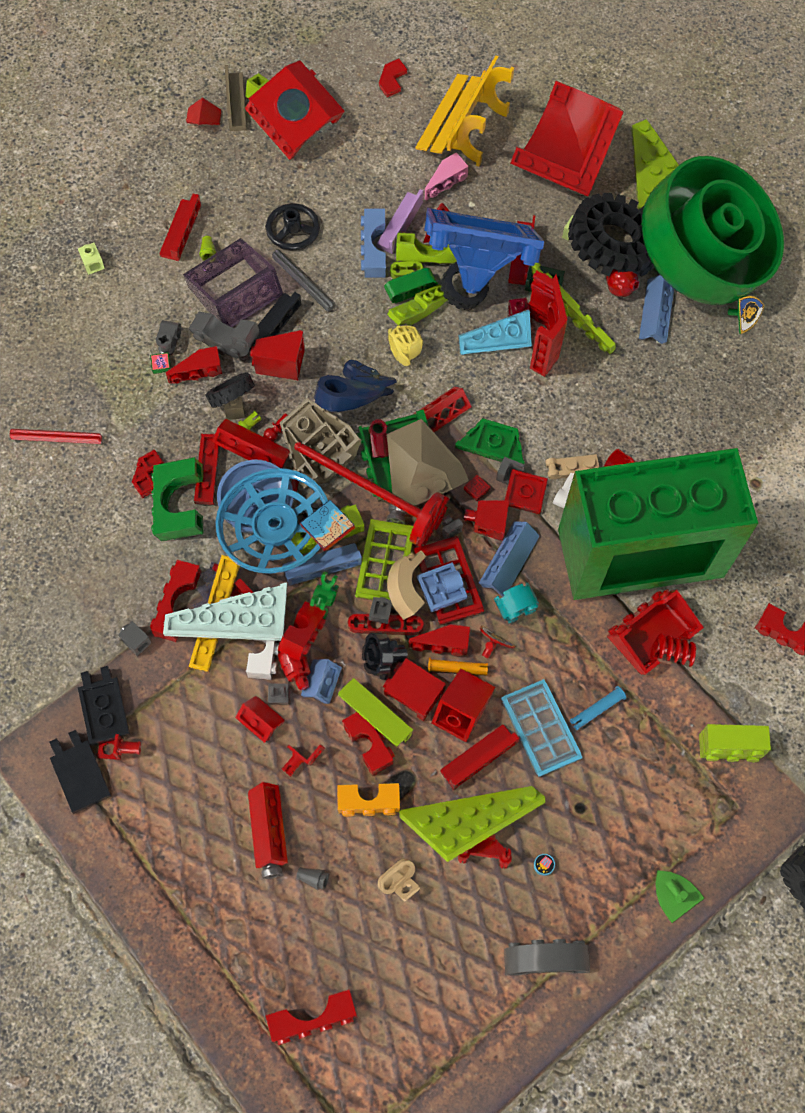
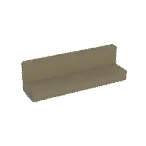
(235, 100)

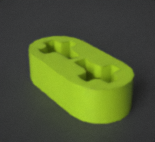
(404, 267)

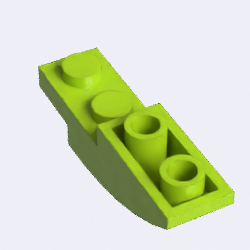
(418, 308)

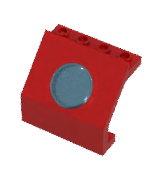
(293, 107)

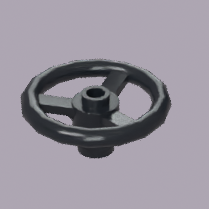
(292, 225)

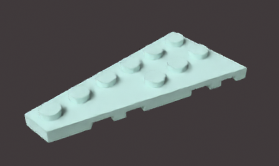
(239, 617)

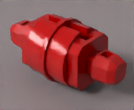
(295, 669)

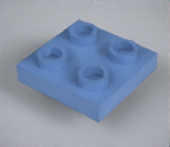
(442, 587)

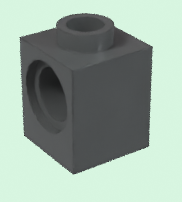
(134, 638)

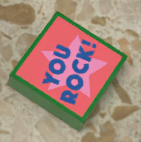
(160, 363)

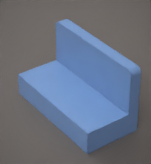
(322, 680)

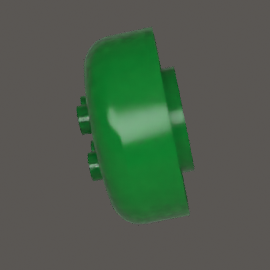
(712, 231)

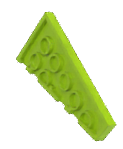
(583, 321)

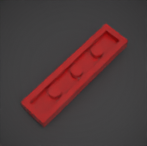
(209, 458)

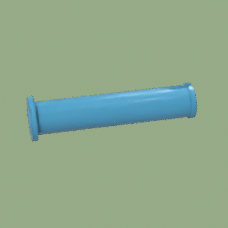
(598, 707)

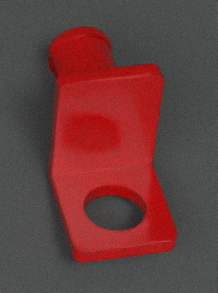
(119, 747)
(297, 758)

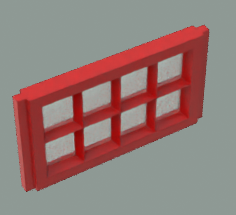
(441, 554)

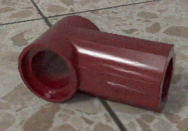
(378, 440)

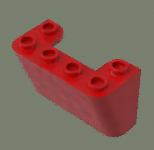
(637, 633)

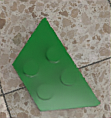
(492, 441)

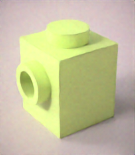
(91, 258)

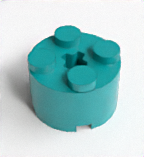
(517, 601)

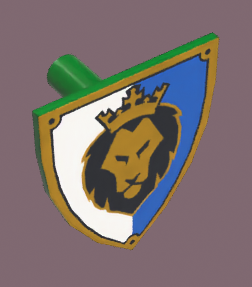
(748, 312)

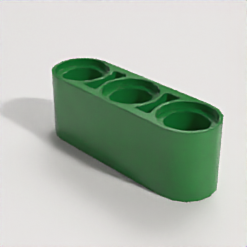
(410, 284)

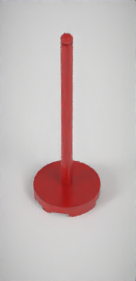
(427, 518)

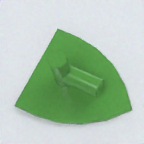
(675, 894)

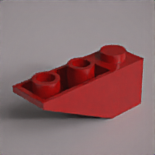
(198, 365)
(446, 639)

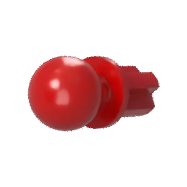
(272, 433)

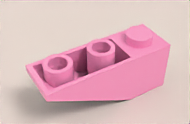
(449, 172)

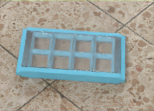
(541, 728)

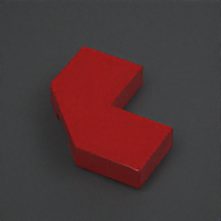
(388, 77)
(142, 480)

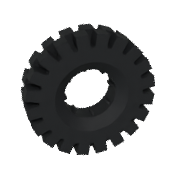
(595, 244)

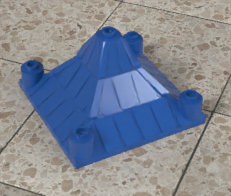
(481, 244)

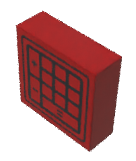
(477, 488)

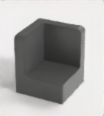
(505, 469)

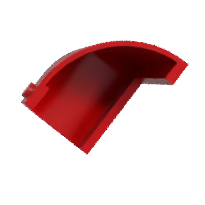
(570, 139)

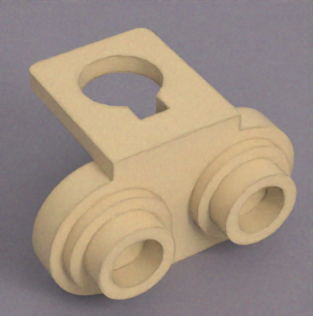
(397, 878)

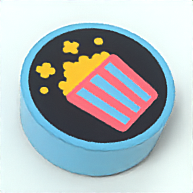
(544, 864)

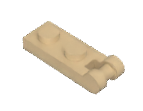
(570, 465)

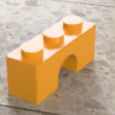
(386, 801)

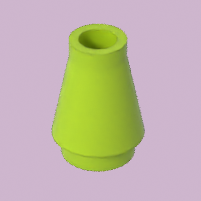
(207, 248)

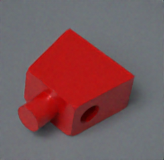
(489, 518)

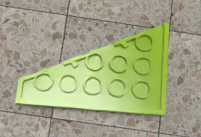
(651, 160)
(465, 822)

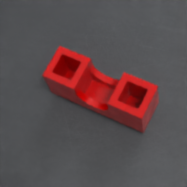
(772, 625)
(305, 630)
(379, 755)

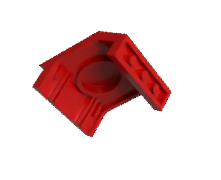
(548, 309)

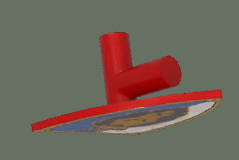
(493, 642)

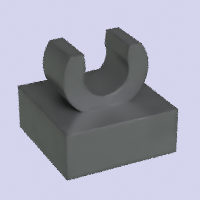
(451, 527)
(278, 694)

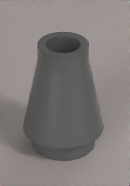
(313, 877)

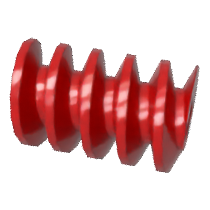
(674, 648)

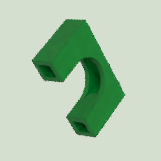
(167, 479)

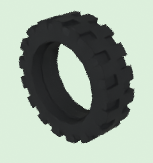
(454, 297)
(230, 389)

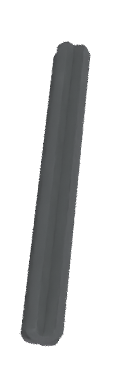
(299, 277)

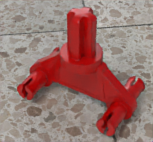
(489, 848)

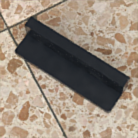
(279, 315)

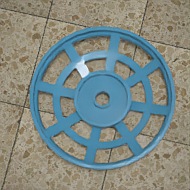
(265, 516)

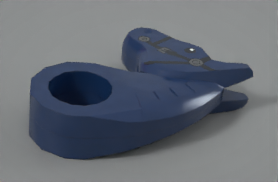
(356, 390)

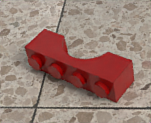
(183, 578)
(338, 1009)

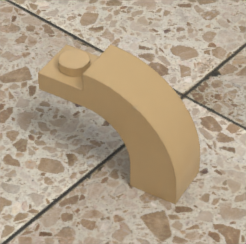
(400, 585)

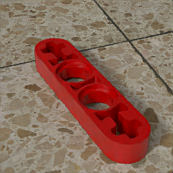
(385, 628)

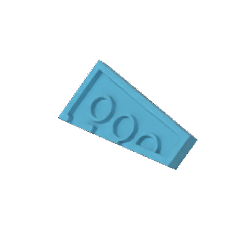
(499, 335)

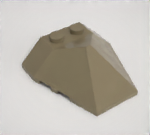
(322, 433)
(421, 464)

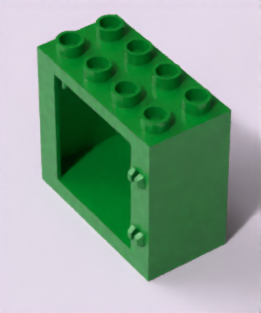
(655, 523)

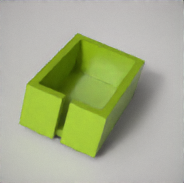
(734, 742)

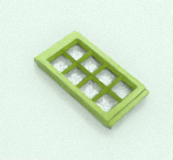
(383, 547)

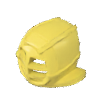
(405, 343)

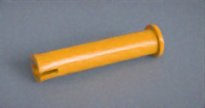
(454, 666)

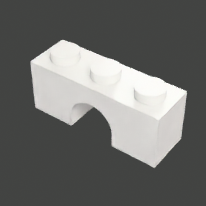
(262, 664)

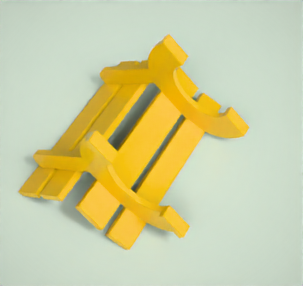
(460, 122)

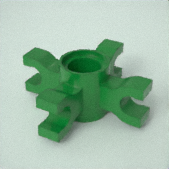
(325, 594)

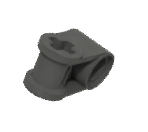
(168, 336)

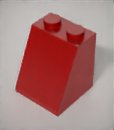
(279, 355)
(462, 705)

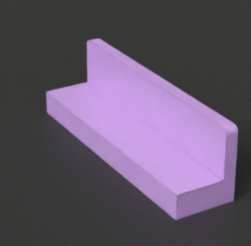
(400, 221)

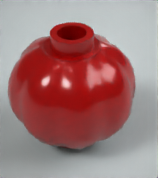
(622, 283)

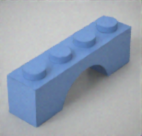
(374, 260)

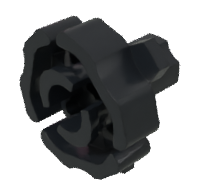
(381, 654)

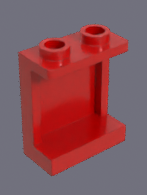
(414, 688)

